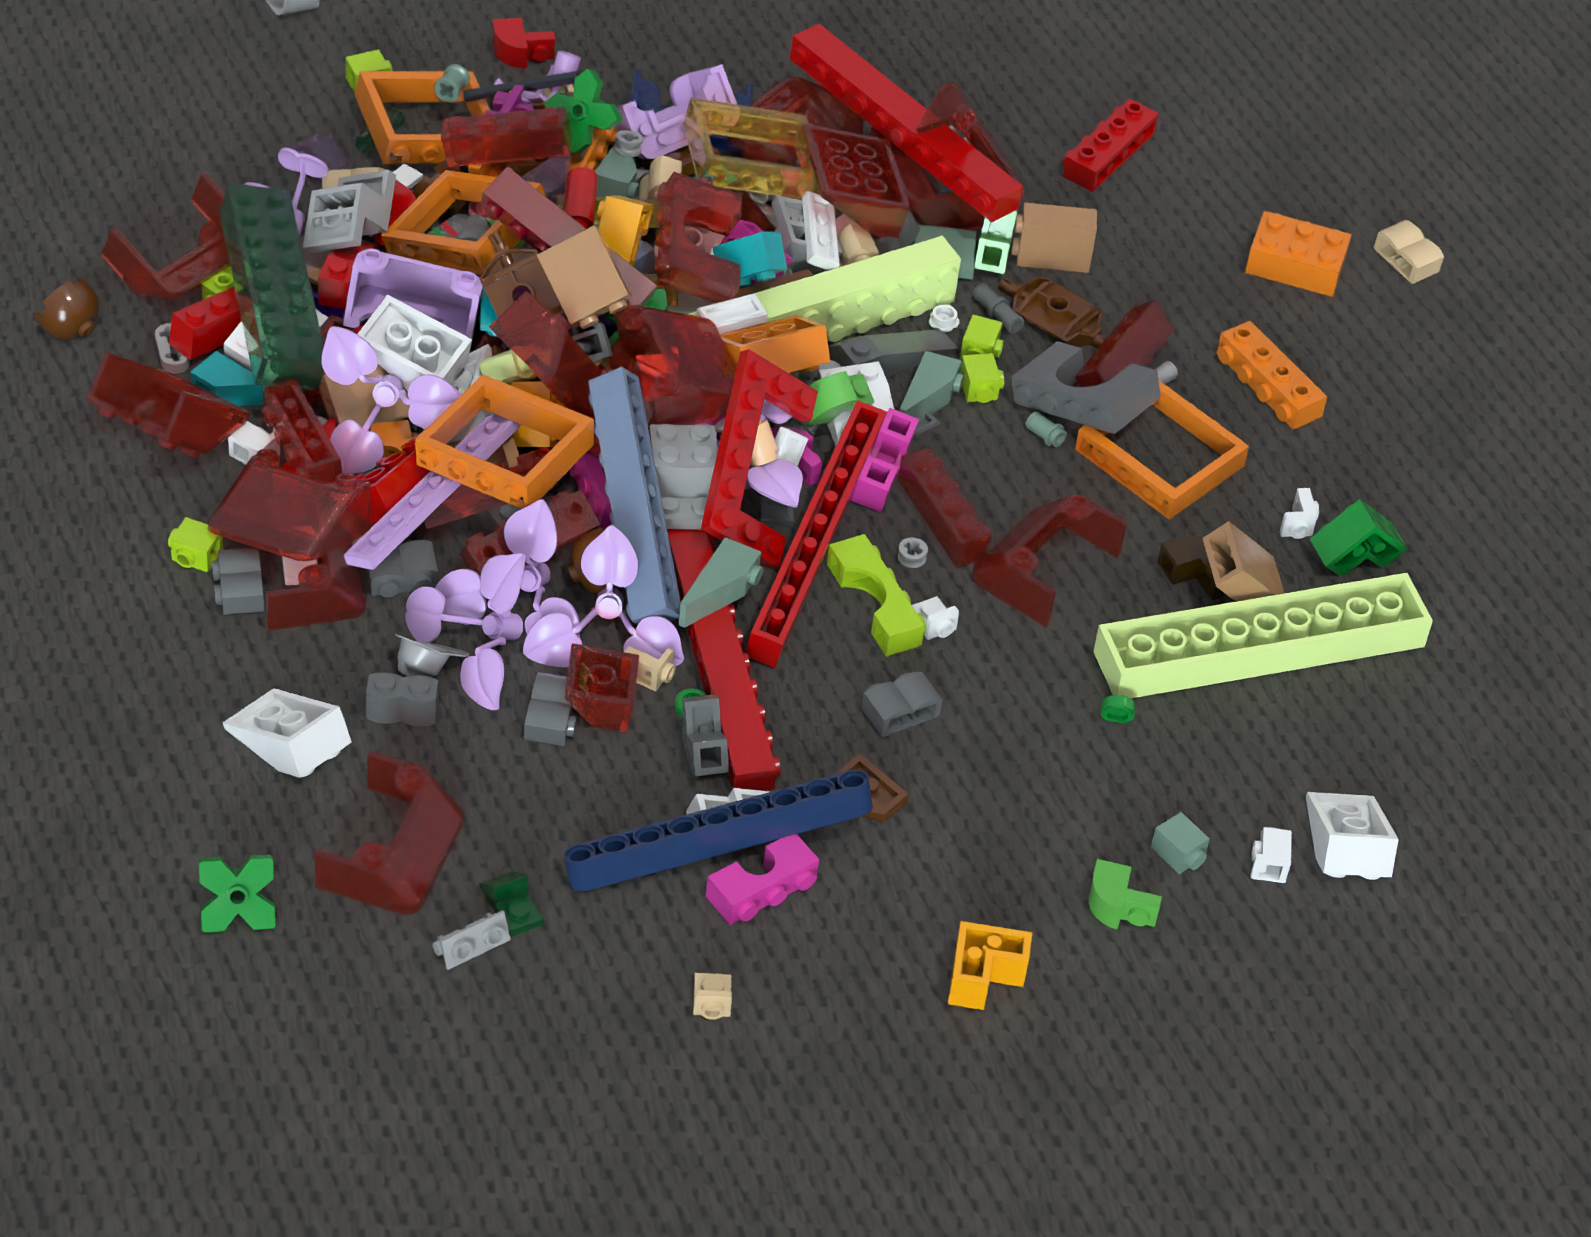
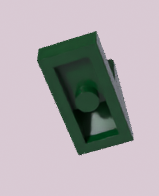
(511, 895)

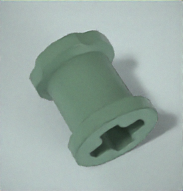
(454, 80)

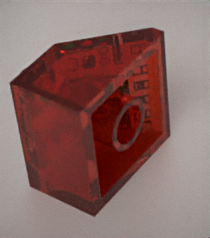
(602, 685)

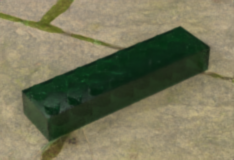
(272, 286)

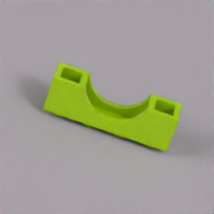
(860, 566)

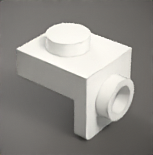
(1303, 518)

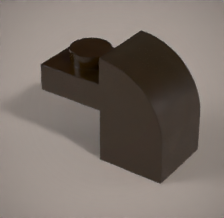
(1187, 559)

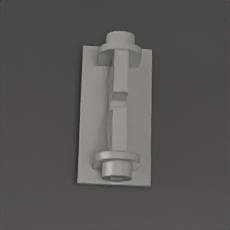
(473, 939)

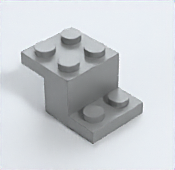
(348, 212)
(791, 226)
(684, 470)

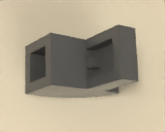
(702, 736)

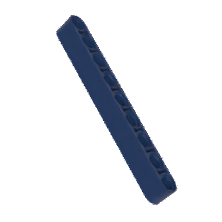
(718, 830)

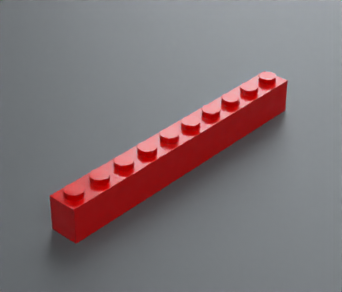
(896, 117)
(814, 536)
(726, 671)

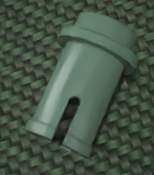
(1051, 433)

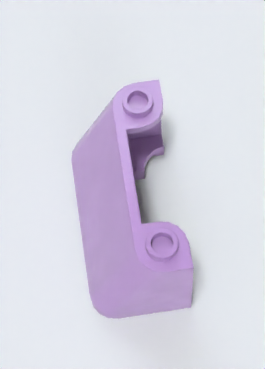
(665, 129)
(432, 289)

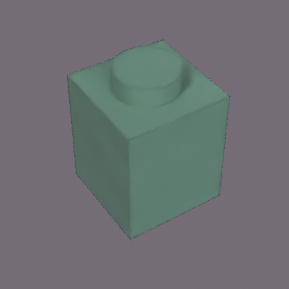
(1180, 843)

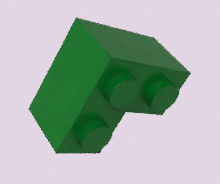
(1355, 536)

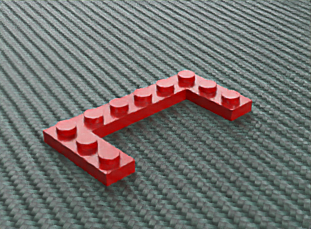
(753, 382)

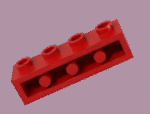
(1110, 145)

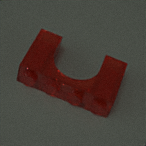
(679, 260)

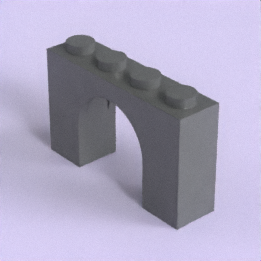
(1048, 382)

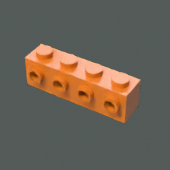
(1271, 375)

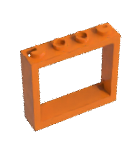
(405, 86)
(407, 235)
(519, 406)
(1148, 484)

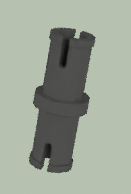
(998, 308)

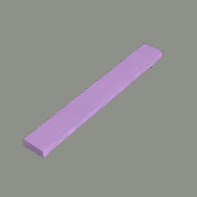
(425, 497)

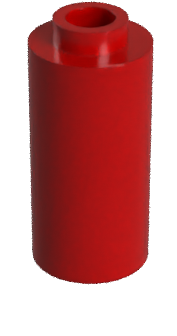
(581, 195)

